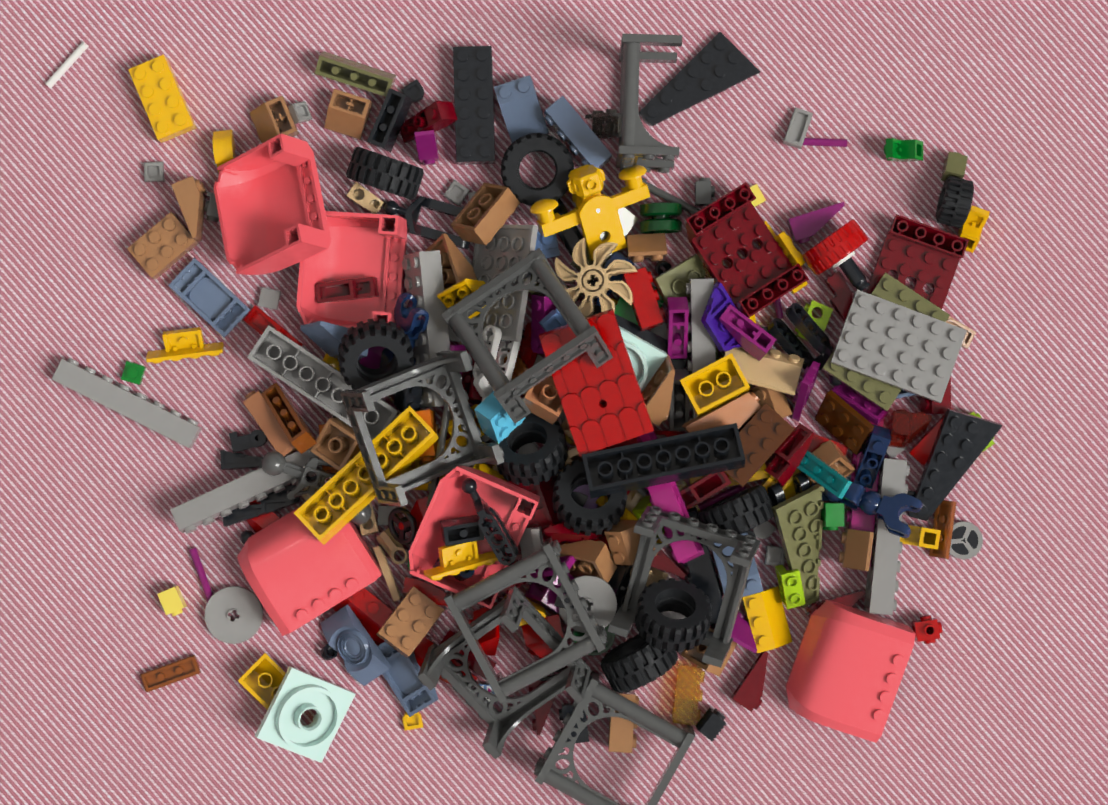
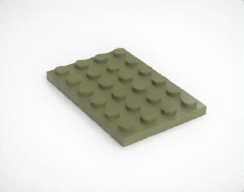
(871, 389)

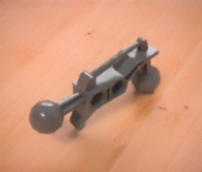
(275, 464)

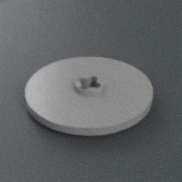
(603, 598)
(240, 628)

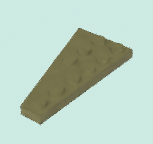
(673, 281)
(801, 537)

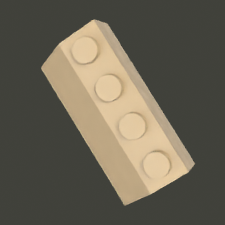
(773, 371)

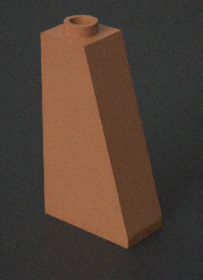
(734, 411)
(268, 423)

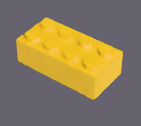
(162, 98)

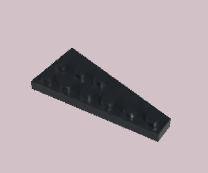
(706, 75)
(954, 451)

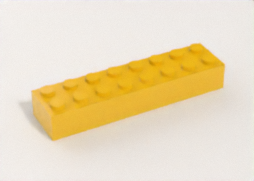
(351, 487)

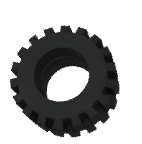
(954, 201)

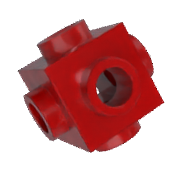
(920, 626)

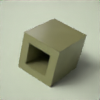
(954, 165)

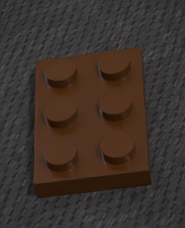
(844, 422)

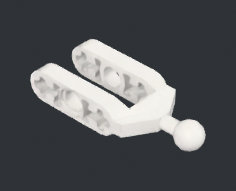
(480, 381)

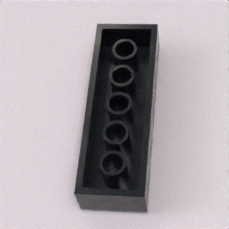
(474, 105)

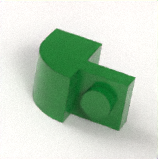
(903, 150)

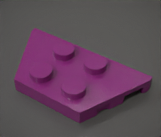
(804, 389)

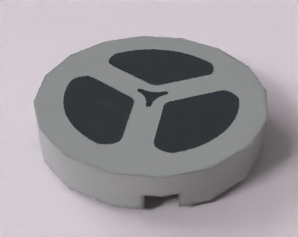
(965, 540)

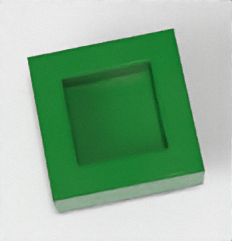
(133, 373)

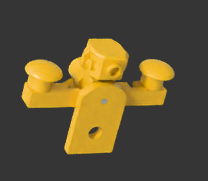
(593, 210)

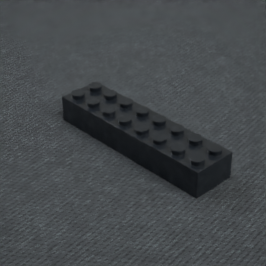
(663, 460)

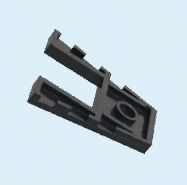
(272, 503)

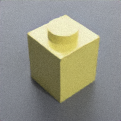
(172, 601)

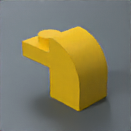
(223, 146)
(973, 227)
(922, 537)

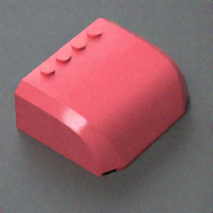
(271, 207)
(359, 248)
(450, 502)
(300, 575)
(849, 669)

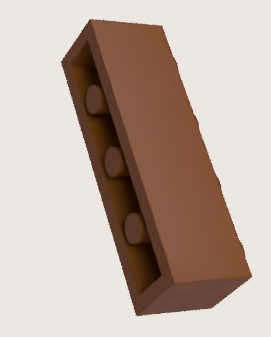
(288, 418)

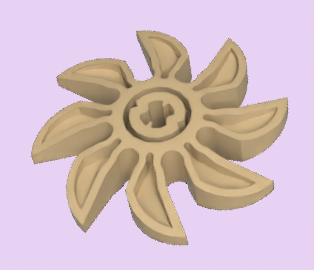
(596, 270)

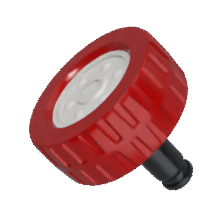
(838, 251)

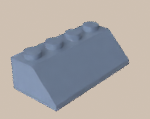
(577, 133)

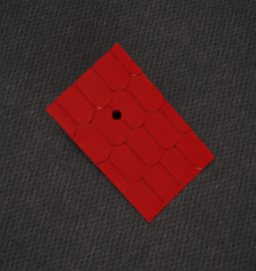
(600, 402)

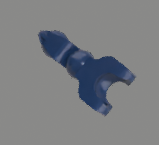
(408, 320)
(885, 508)

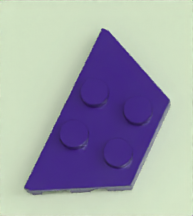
(716, 305)

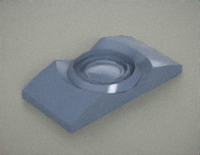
(209, 297)
(355, 646)
(404, 681)

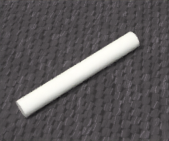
(66, 65)

